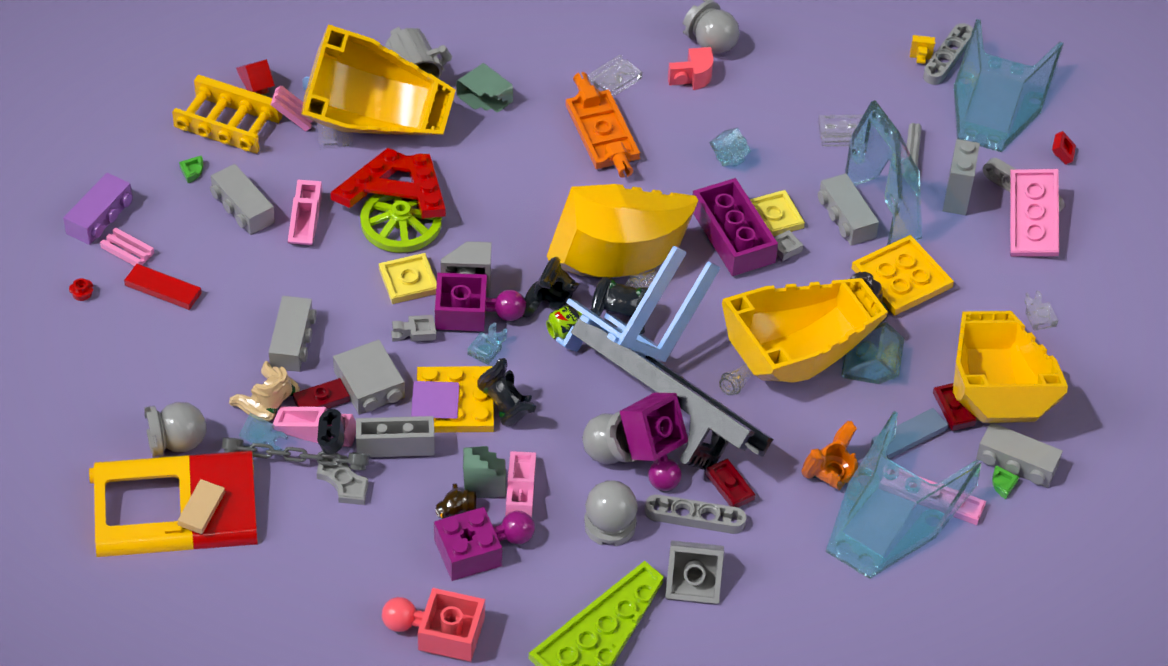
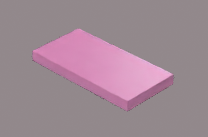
(1034, 212)

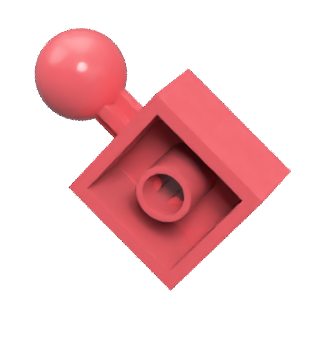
(445, 628)

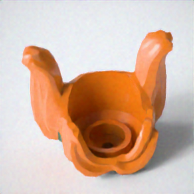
(833, 462)

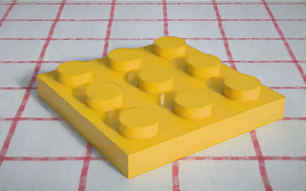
(905, 274)
(474, 406)

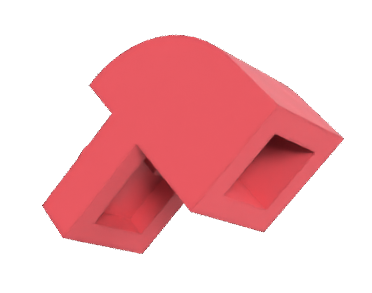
(694, 71)

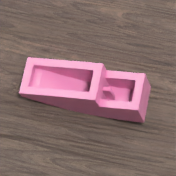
(305, 212)
(304, 422)
(521, 482)

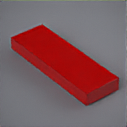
(162, 286)

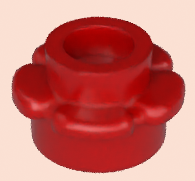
(81, 289)

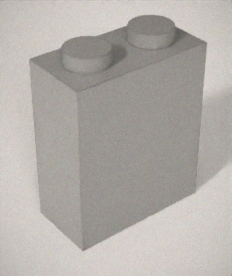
(961, 177)
(369, 376)

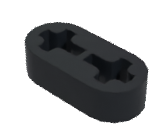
(336, 431)

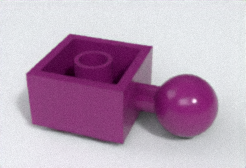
(463, 302)
(652, 431)
(472, 544)

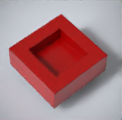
(1063, 147)

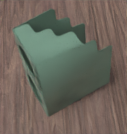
(484, 89)
(484, 472)

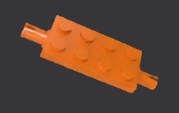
(602, 127)

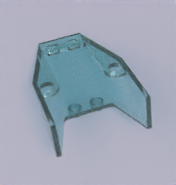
(999, 96)
(870, 149)
(893, 510)

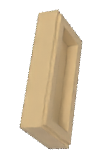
(201, 506)

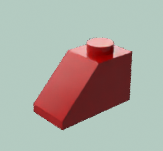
(256, 76)

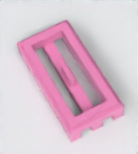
(290, 107)
(130, 246)

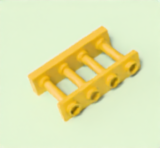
(226, 96)

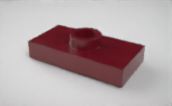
(323, 395)
(953, 411)
(730, 483)

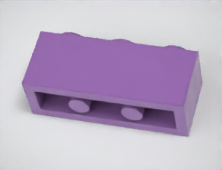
(98, 208)

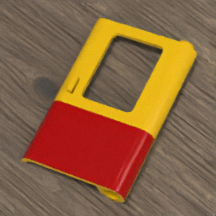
(229, 526)

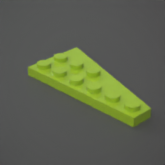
(602, 627)

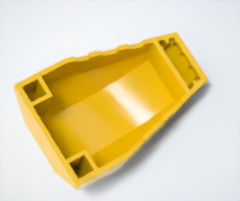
(373, 89)
(619, 229)
(800, 329)
(1003, 370)

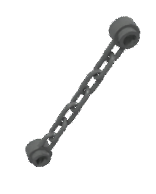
(356, 460)

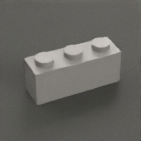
(242, 199)
(848, 209)
(292, 333)
(395, 436)
(1019, 454)

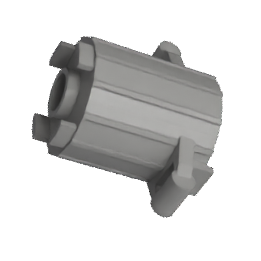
(415, 48)

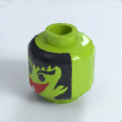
(561, 321)

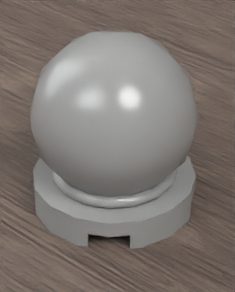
(711, 27)
(176, 427)
(606, 439)
(610, 513)

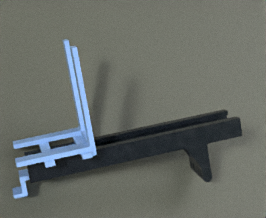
(640, 355)

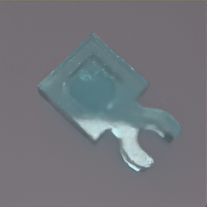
(487, 346)
(260, 431)

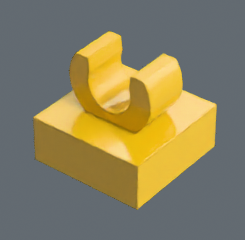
(922, 48)

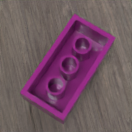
(734, 227)

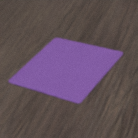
(435, 399)

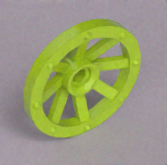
(400, 216)

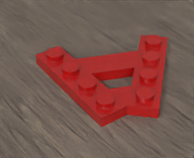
(374, 175)

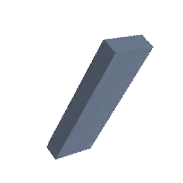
(915, 432)

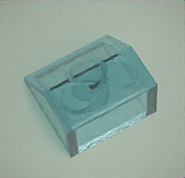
(875, 357)

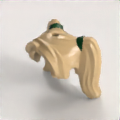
(269, 396)

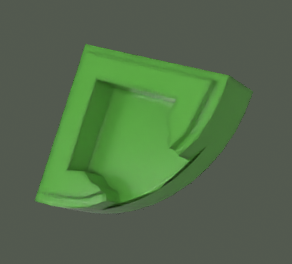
(192, 168)
(1003, 481)

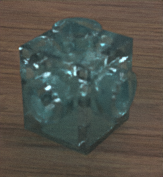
(730, 147)

